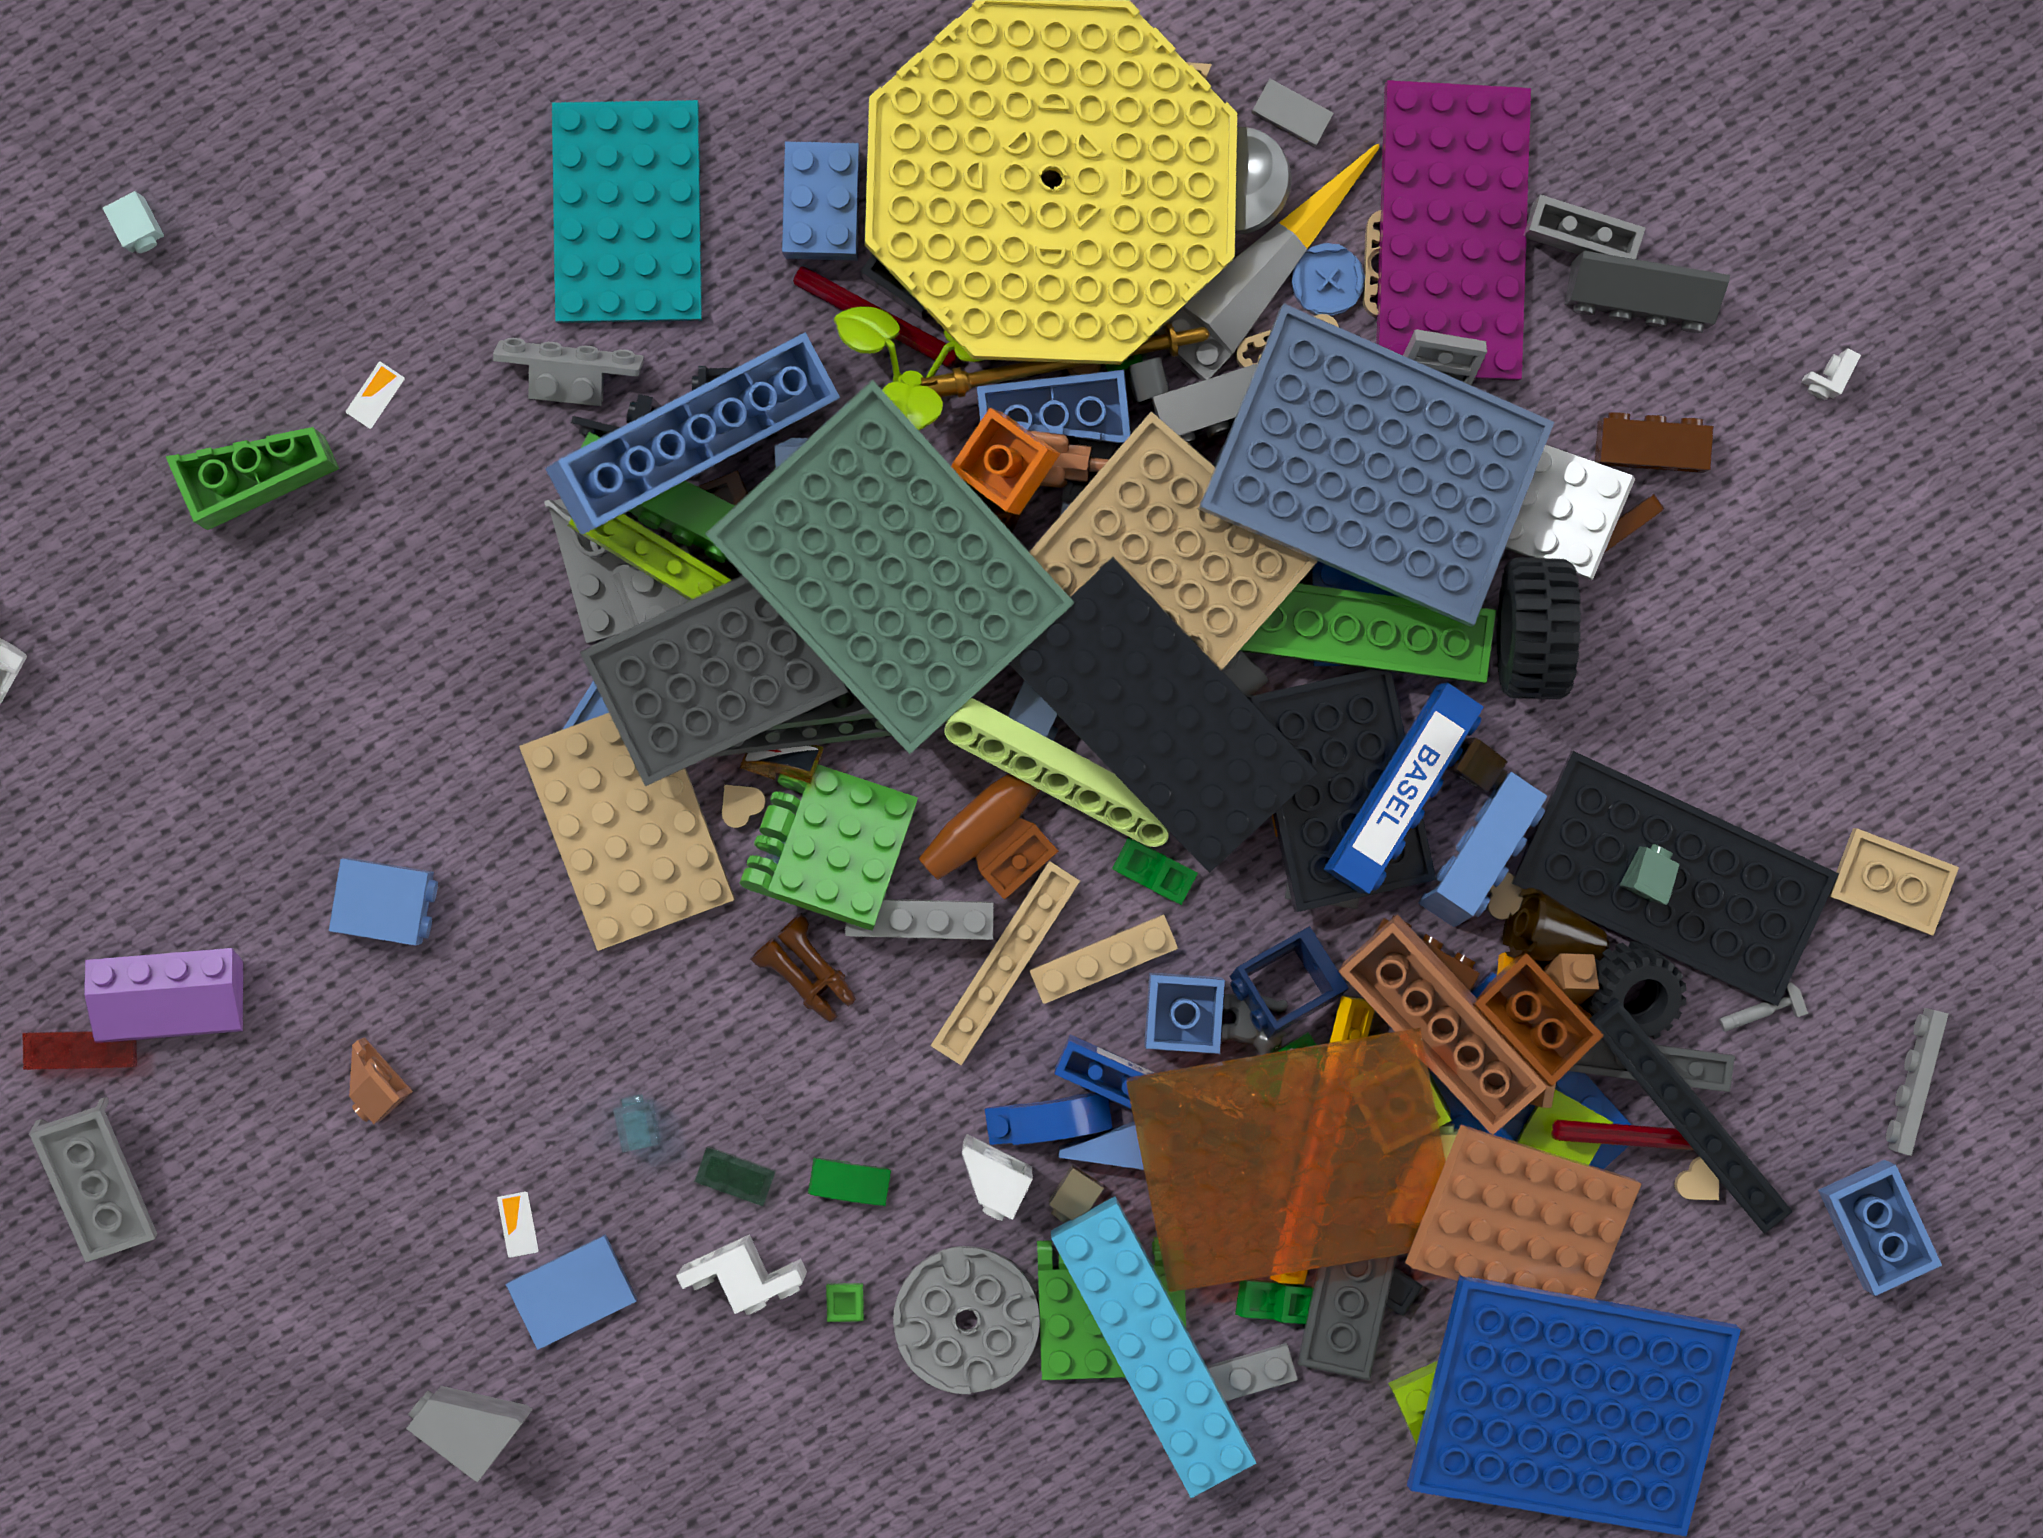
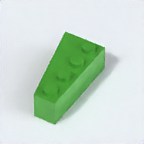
(248, 474)

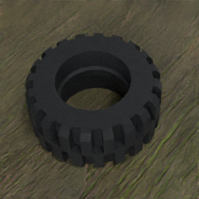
(1538, 628)

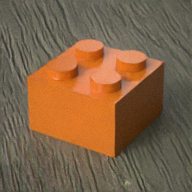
(1004, 461)

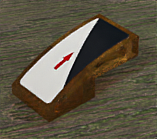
(793, 762)

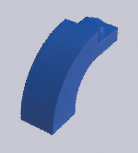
(1048, 1119)

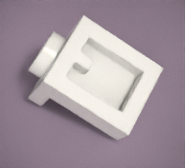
(1838, 372)

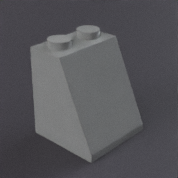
(466, 1426)

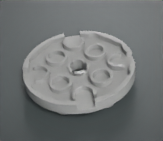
(958, 1357)

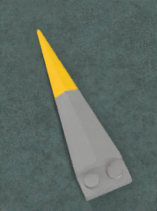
(1247, 285)

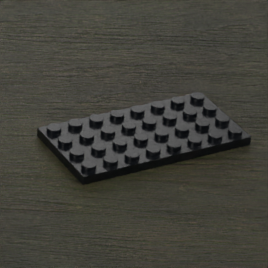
(1163, 716)
(1736, 901)

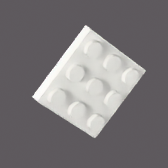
(1570, 510)

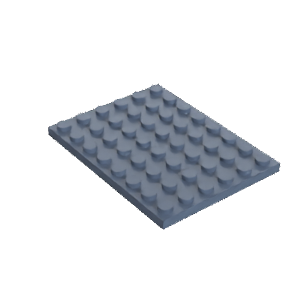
(1376, 465)

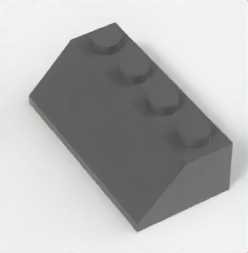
(1645, 291)

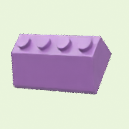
(164, 995)

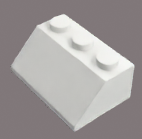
(996, 1178)

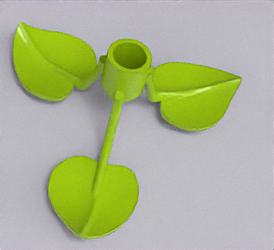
(872, 329)

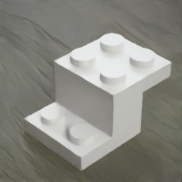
(742, 1275)

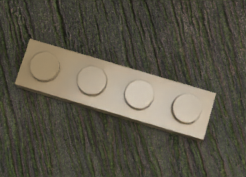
(1103, 959)

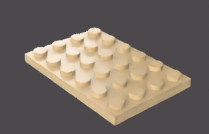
(628, 848)

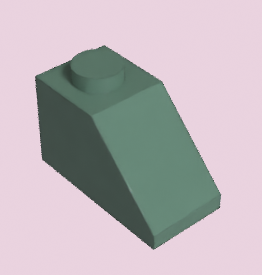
(1651, 874)

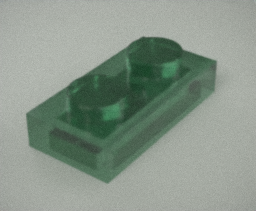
(735, 1176)

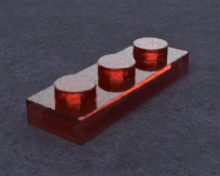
(75, 1051)

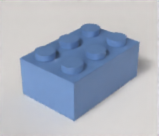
(821, 201)
(1880, 1227)

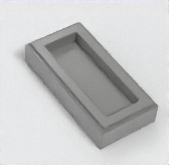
(1292, 112)

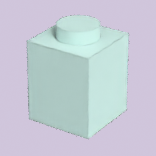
(134, 223)

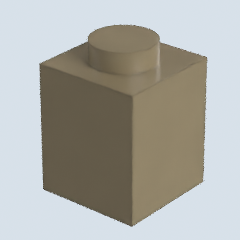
(1074, 1194)

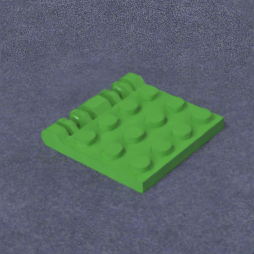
(835, 847)
(1068, 1332)

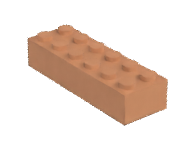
(1460, 1045)

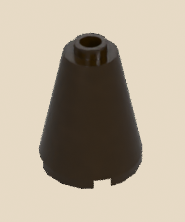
(1549, 928)

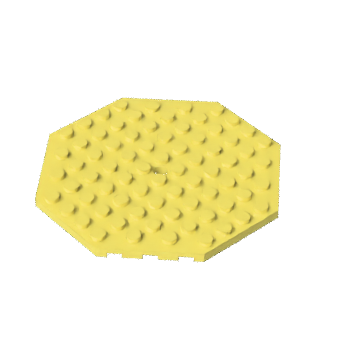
(1035, 267)

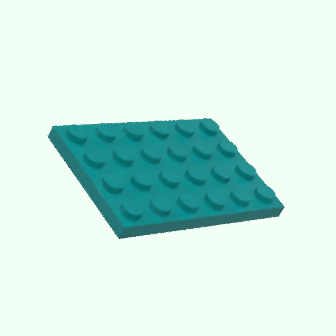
(627, 211)

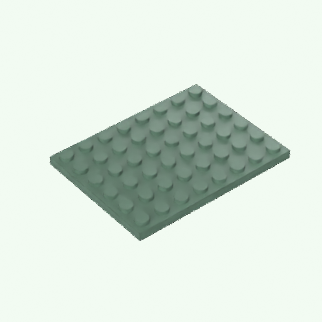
(890, 567)

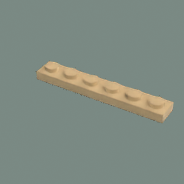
(1005, 963)

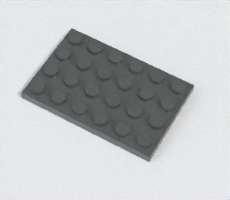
(706, 678)

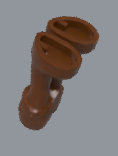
(795, 938)

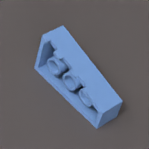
(1075, 405)
(1485, 851)

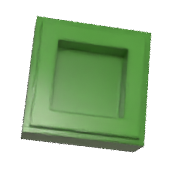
(845, 1302)

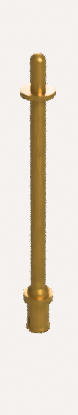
(961, 382)

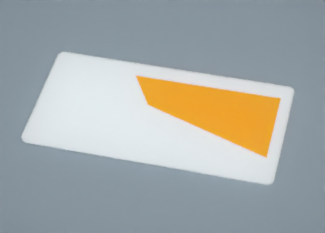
(375, 395)
(517, 1224)

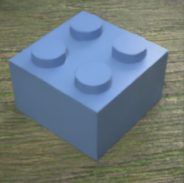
(1184, 1013)

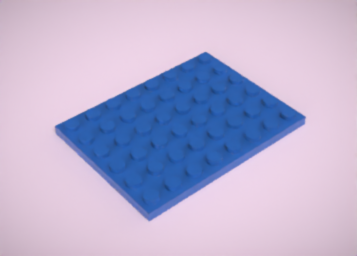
(1573, 1406)

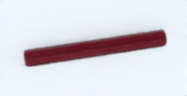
(846, 300)
(1618, 1134)

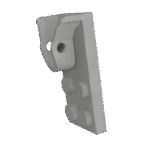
(590, 578)
(93, 1182)

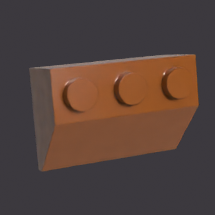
(1537, 1018)

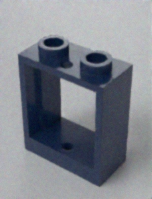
(1318, 966)

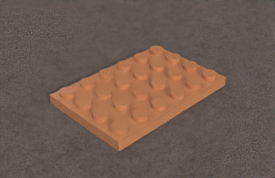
(1522, 1217)

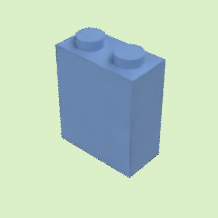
(383, 901)

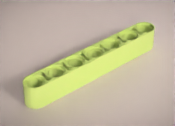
(1053, 770)

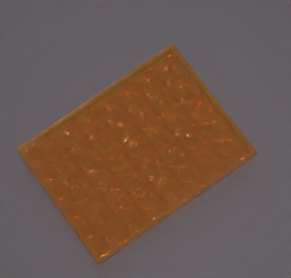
(1289, 1158)

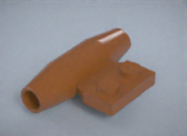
(993, 833)

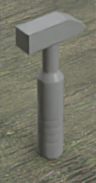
(1765, 1009)

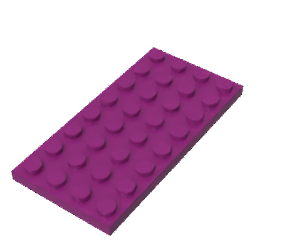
(1455, 217)

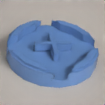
(1327, 279)

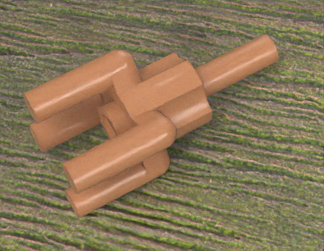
(1073, 463)

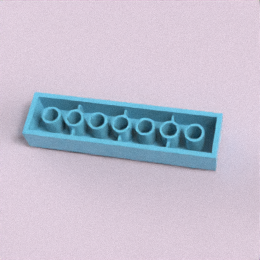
(1153, 1347)

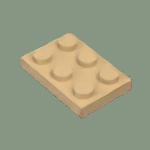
(1893, 881)

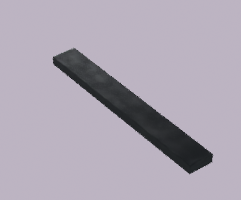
(1690, 1116)

